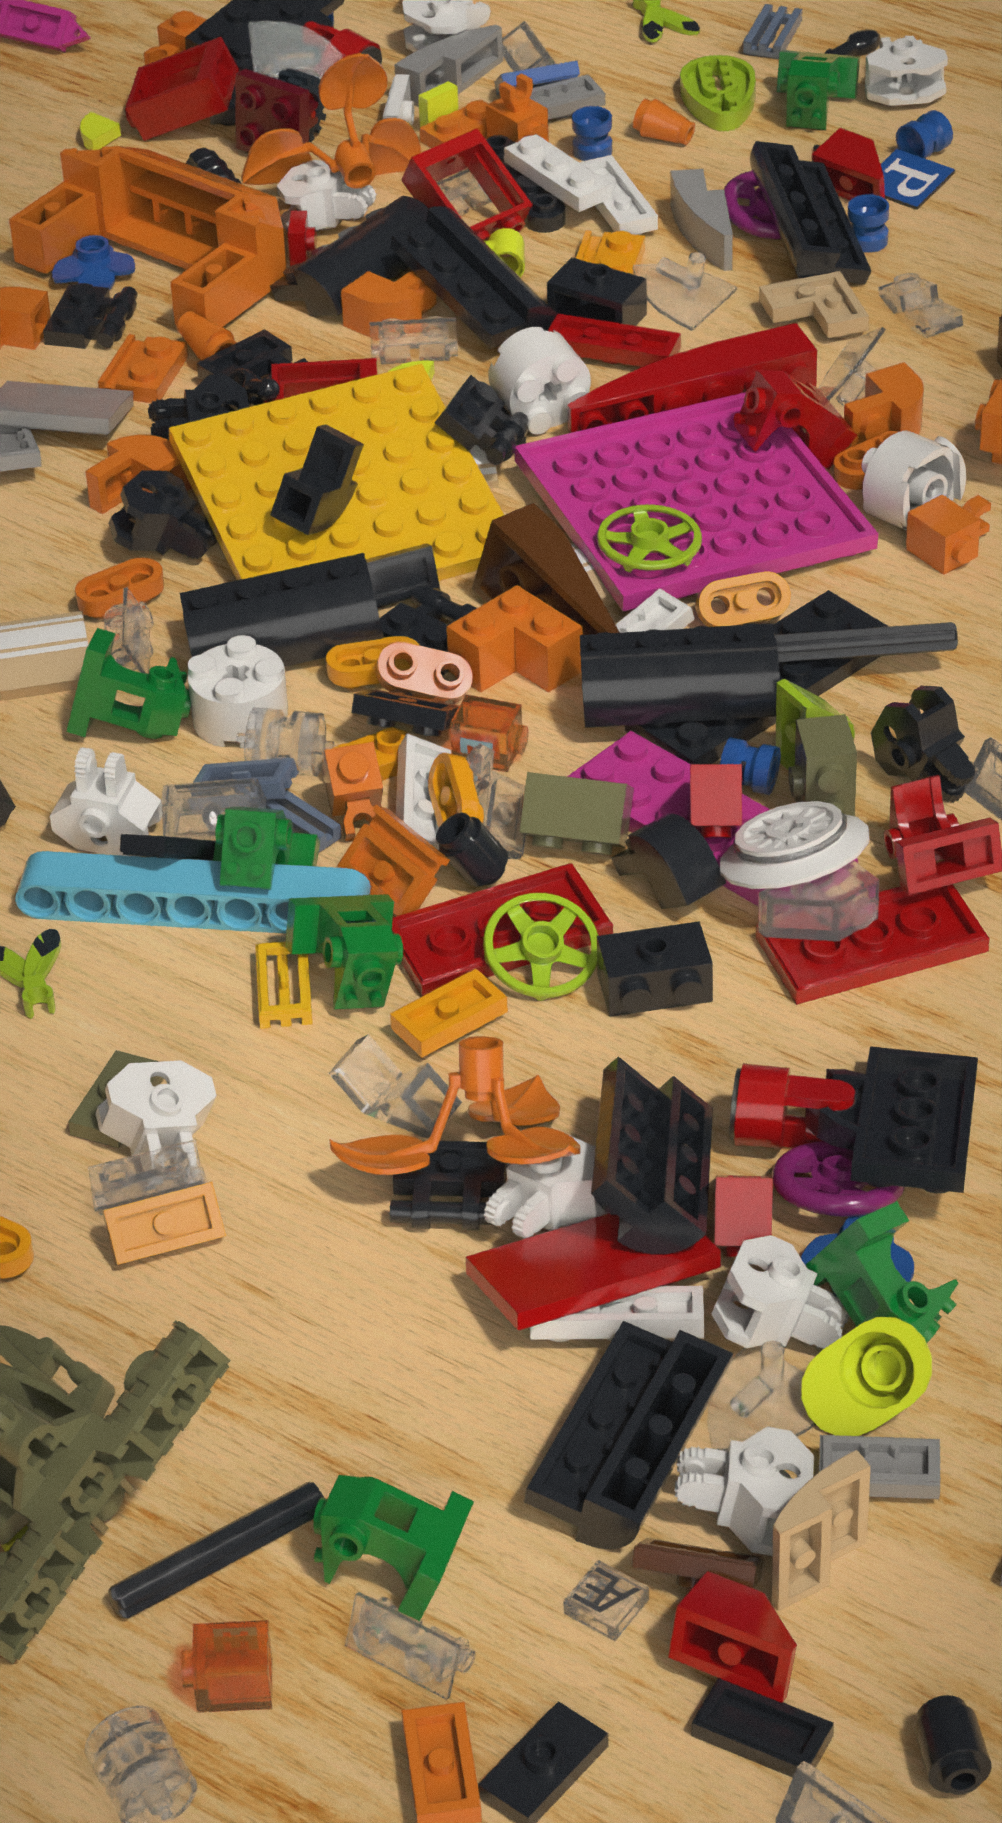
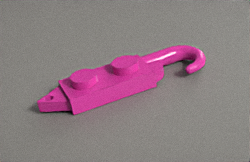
(40, 25)

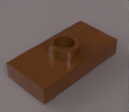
(693, 1562)

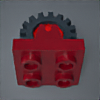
(276, 103)

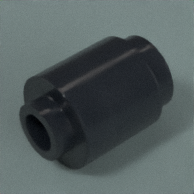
(472, 849)
(952, 1745)

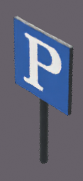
(911, 178)

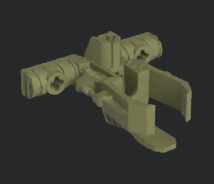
(69, 1464)

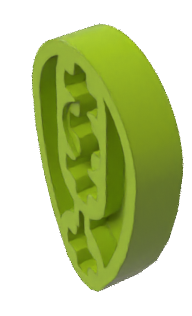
(719, 108)

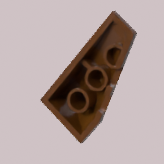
(537, 556)

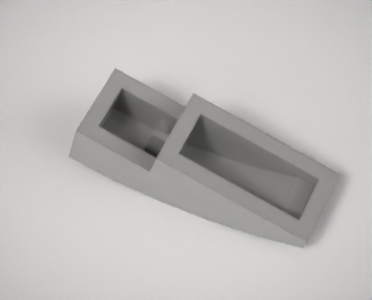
(455, 59)
(702, 216)

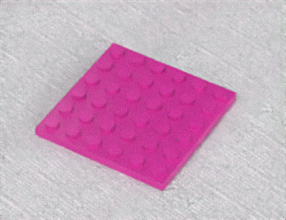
(752, 507)

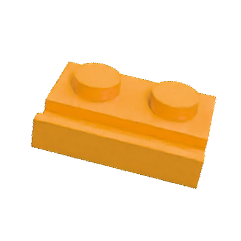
(616, 249)

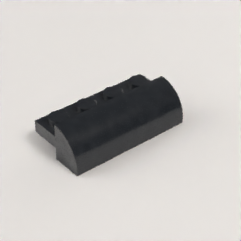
(808, 213)
(349, 257)
(470, 277)
(289, 611)
(679, 675)
(652, 1160)
(627, 1433)

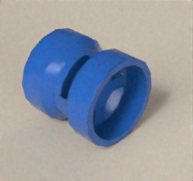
(591, 131)
(926, 135)
(868, 219)
(759, 764)

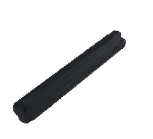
(867, 642)
(214, 1551)

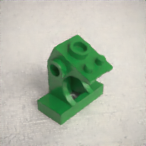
(810, 83)
(102, 677)
(254, 841)
(358, 951)
(869, 1284)
(364, 1519)

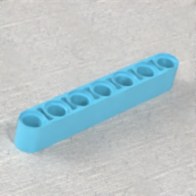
(169, 891)

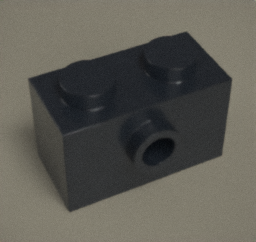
(597, 293)
(654, 968)

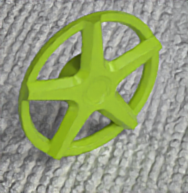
(649, 536)
(541, 945)

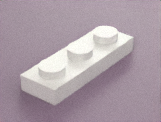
(557, 172)
(627, 207)
(412, 796)
(656, 1310)

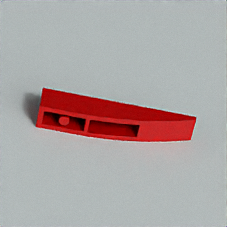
(697, 377)

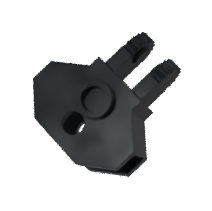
(205, 401)
(162, 517)
(924, 742)

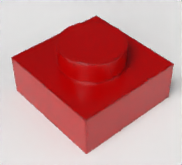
(301, 237)

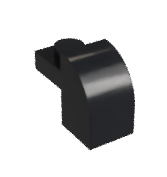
(323, 488)
(674, 860)

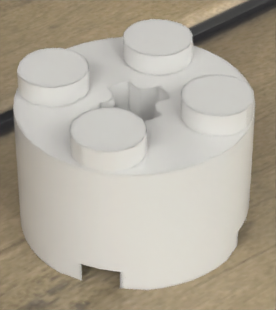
(539, 377)
(907, 474)
(230, 683)

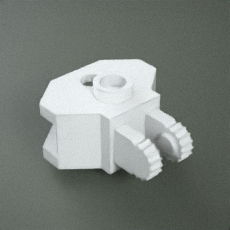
(440, 19)
(905, 72)
(322, 195)
(103, 804)
(157, 1115)
(546, 1194)
(779, 1299)
(746, 1483)

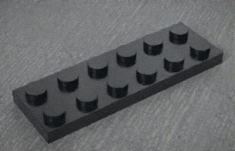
(704, 740)

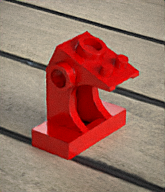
(781, 400)
(925, 834)

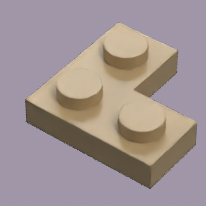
(821, 296)

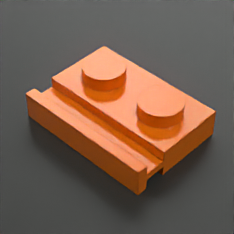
(145, 367)
(394, 860)

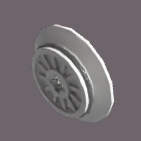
(793, 845)

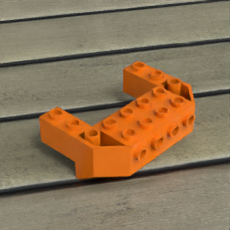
(167, 209)

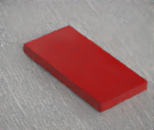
(448, 936)
(906, 938)
(577, 1271)

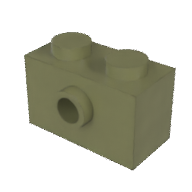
(824, 763)
(576, 811)

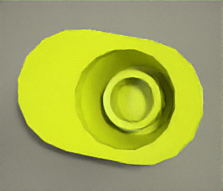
(866, 1377)

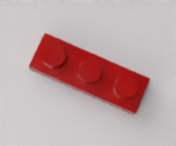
(616, 341)

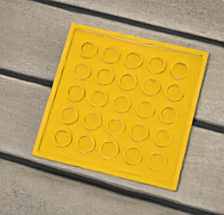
(409, 476)

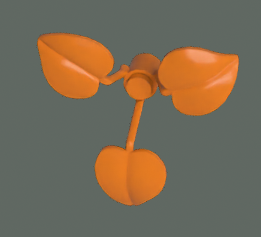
(348, 83)
(483, 1081)

